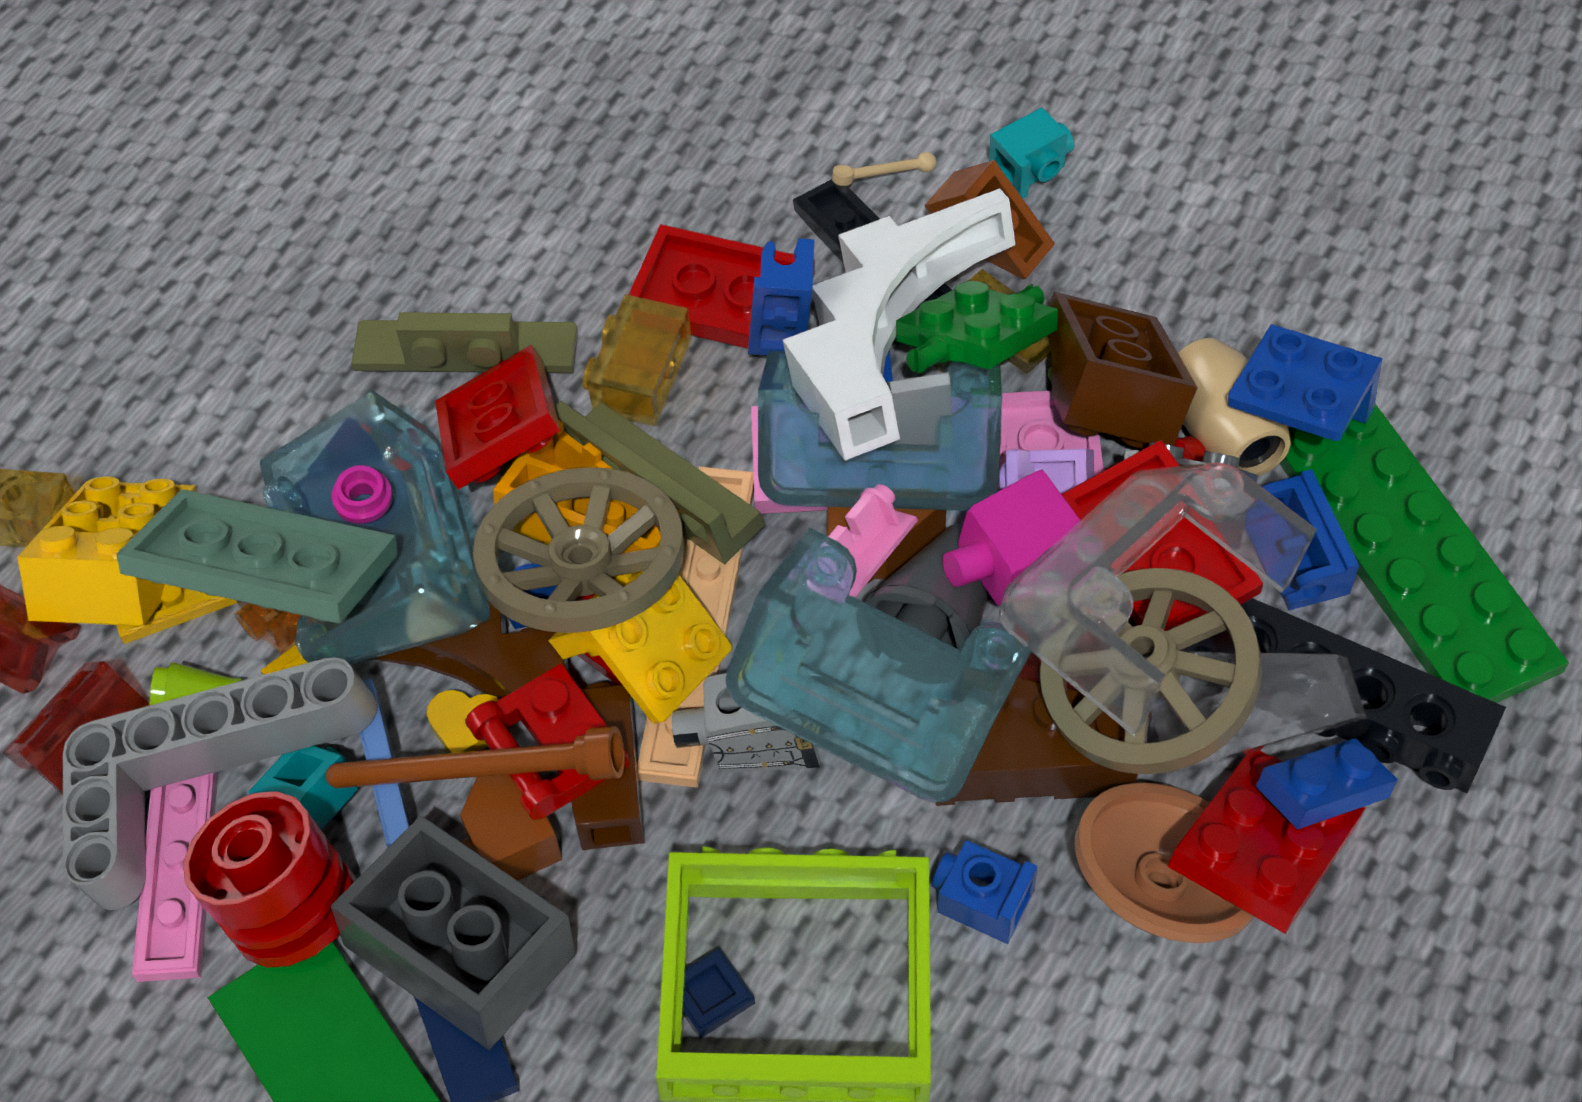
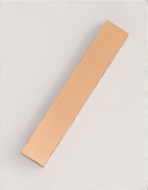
(715, 590)

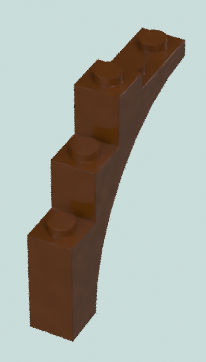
(504, 662)

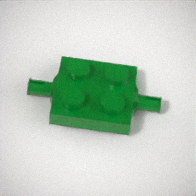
(975, 326)

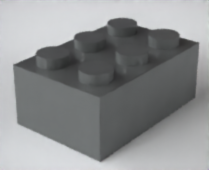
(454, 931)

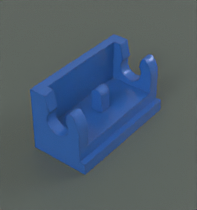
(781, 298)
(1329, 561)

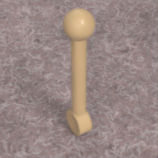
(844, 174)

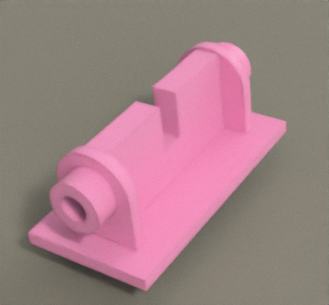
(873, 532)

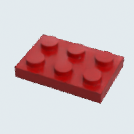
(707, 277)
(496, 418)
(1180, 548)
(1254, 853)

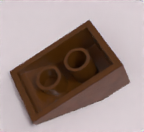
(1117, 373)

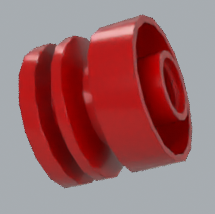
(268, 878)

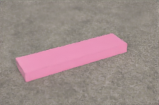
(169, 915)

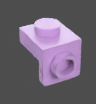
(1063, 467)

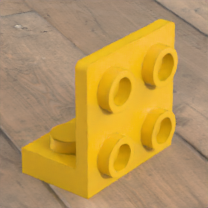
(658, 652)

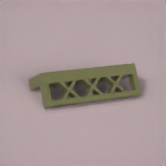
(708, 511)

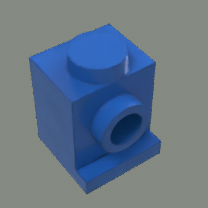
(987, 908)

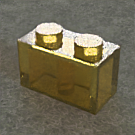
(639, 358)

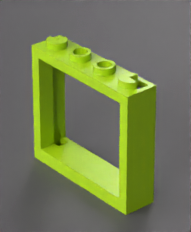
(786, 1076)

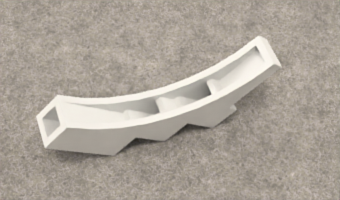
(886, 277)

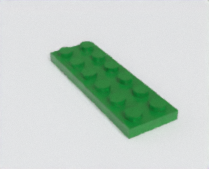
(1426, 563)

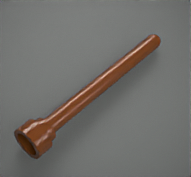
(596, 753)

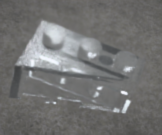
(1295, 700)

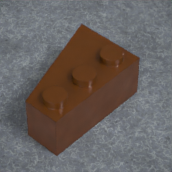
(1033, 759)

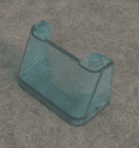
(805, 468)
(433, 581)
(867, 679)

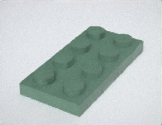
(259, 555)

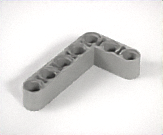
(184, 738)

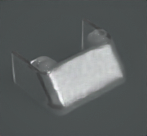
(1074, 604)

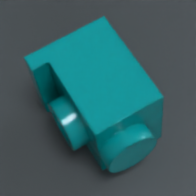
(1031, 149)
(303, 777)

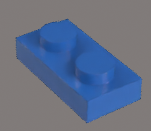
(1326, 783)

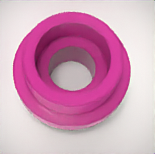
(360, 481)

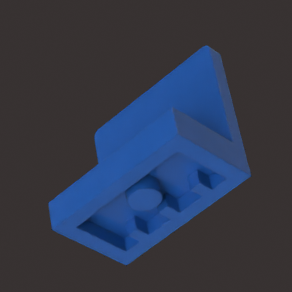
(1307, 383)

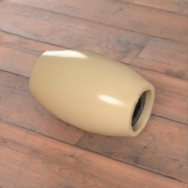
(1223, 429)

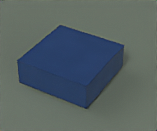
(713, 993)

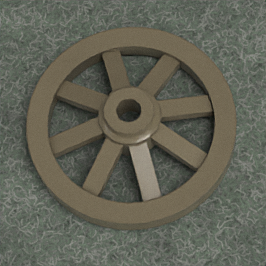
(581, 555)
(1204, 735)

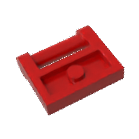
(553, 714)

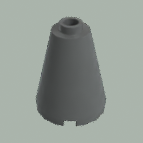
(926, 598)

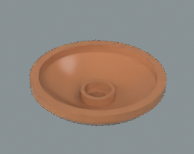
(1125, 858)

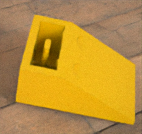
(73, 563)

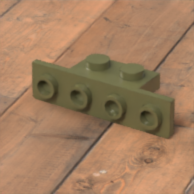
(459, 342)

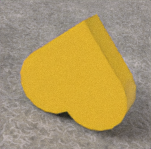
(447, 720)

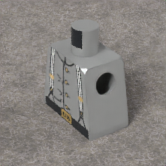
(738, 736)

